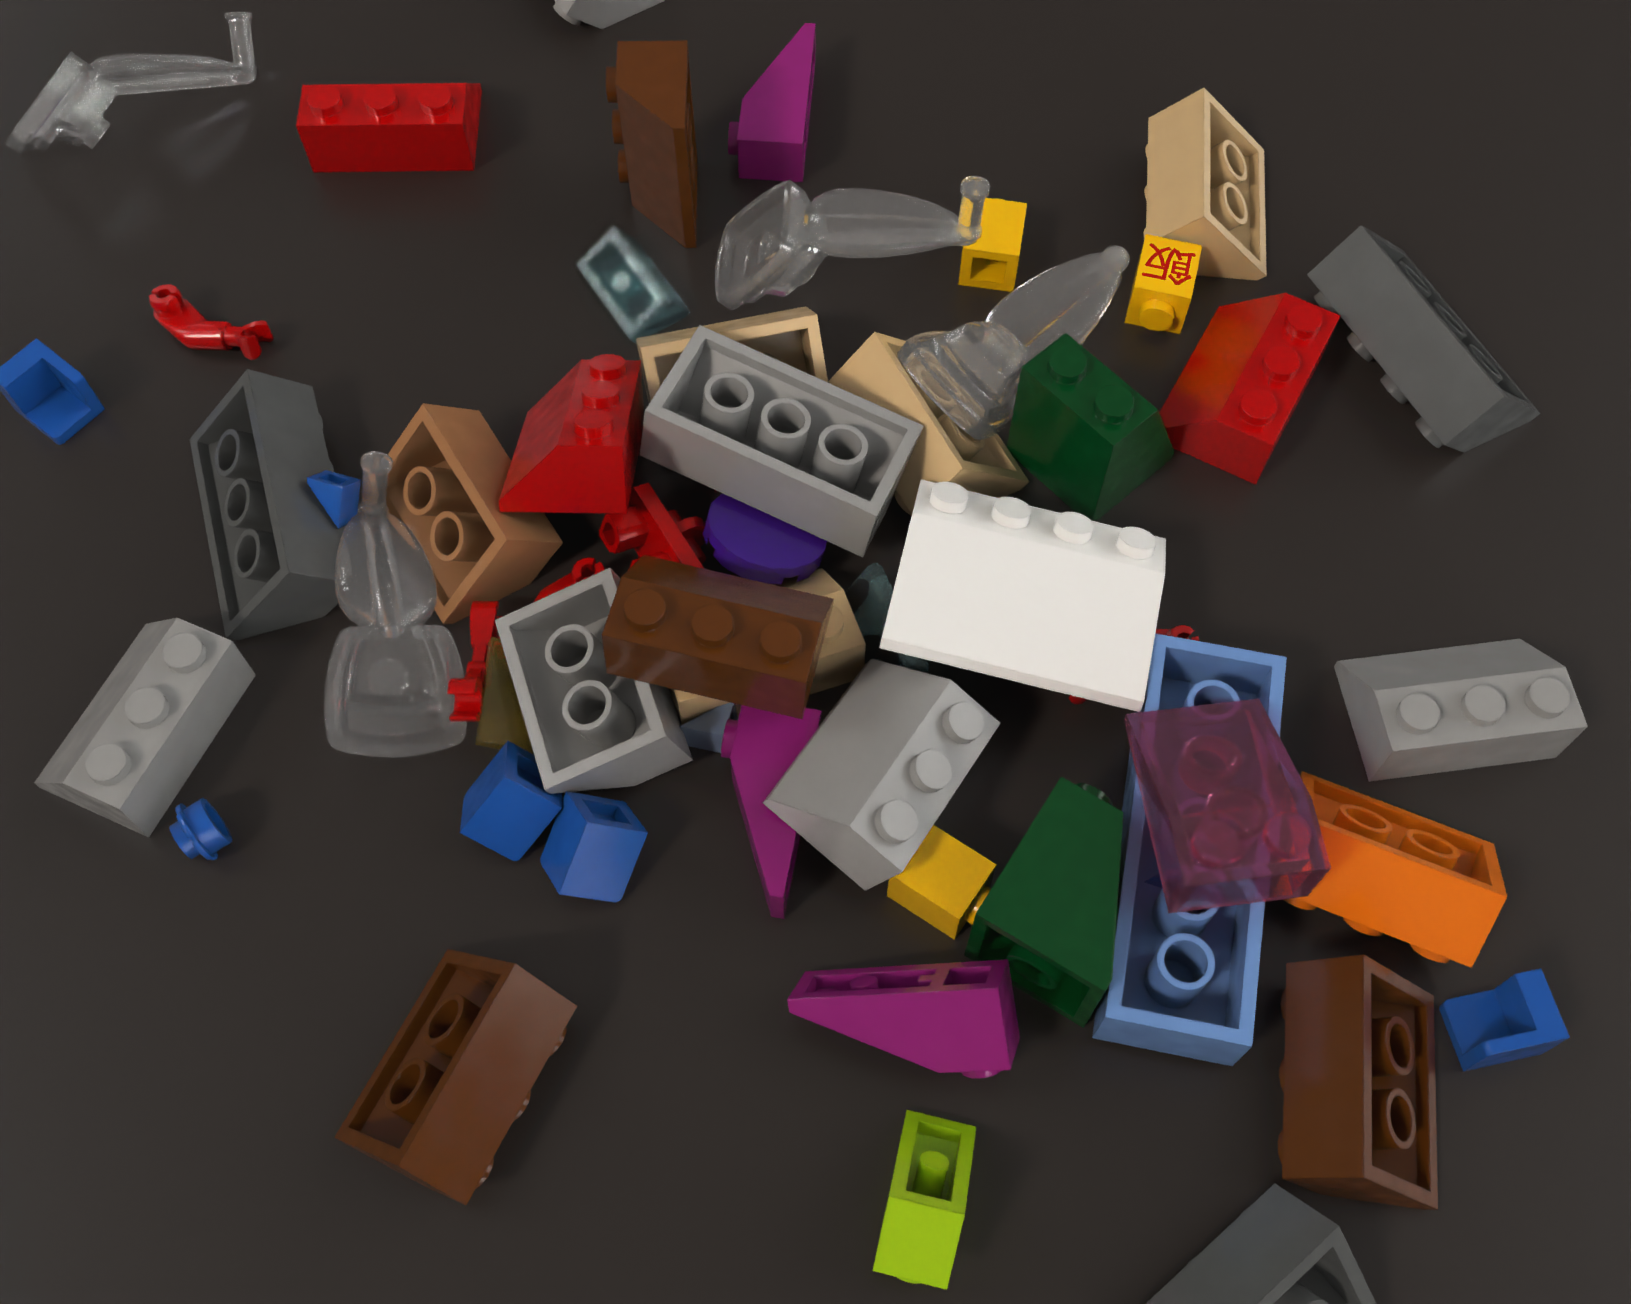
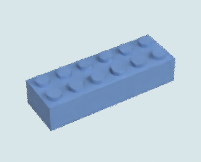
(1186, 976)

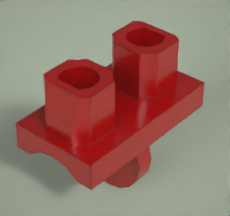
(654, 530)

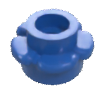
(200, 830)

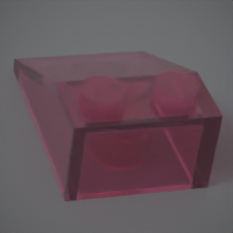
(1224, 806)

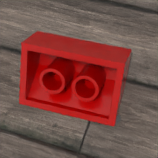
(390, 126)
(1246, 381)
(580, 442)

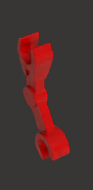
(469, 689)

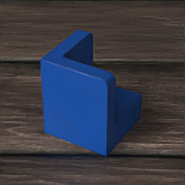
(48, 392)
(508, 804)
(593, 847)
(1504, 1022)

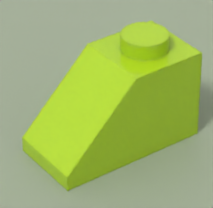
(926, 1200)

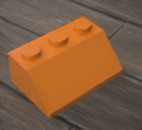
(1404, 875)

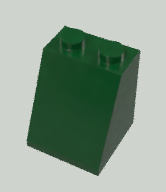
(1084, 429)
(1058, 903)

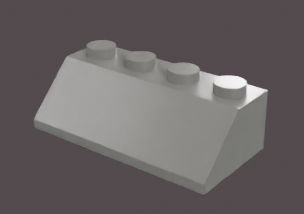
(778, 439)

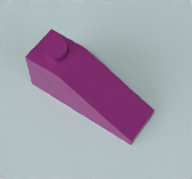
(777, 114)
(760, 752)
(925, 1013)

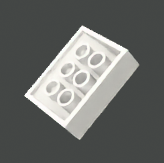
(1028, 595)

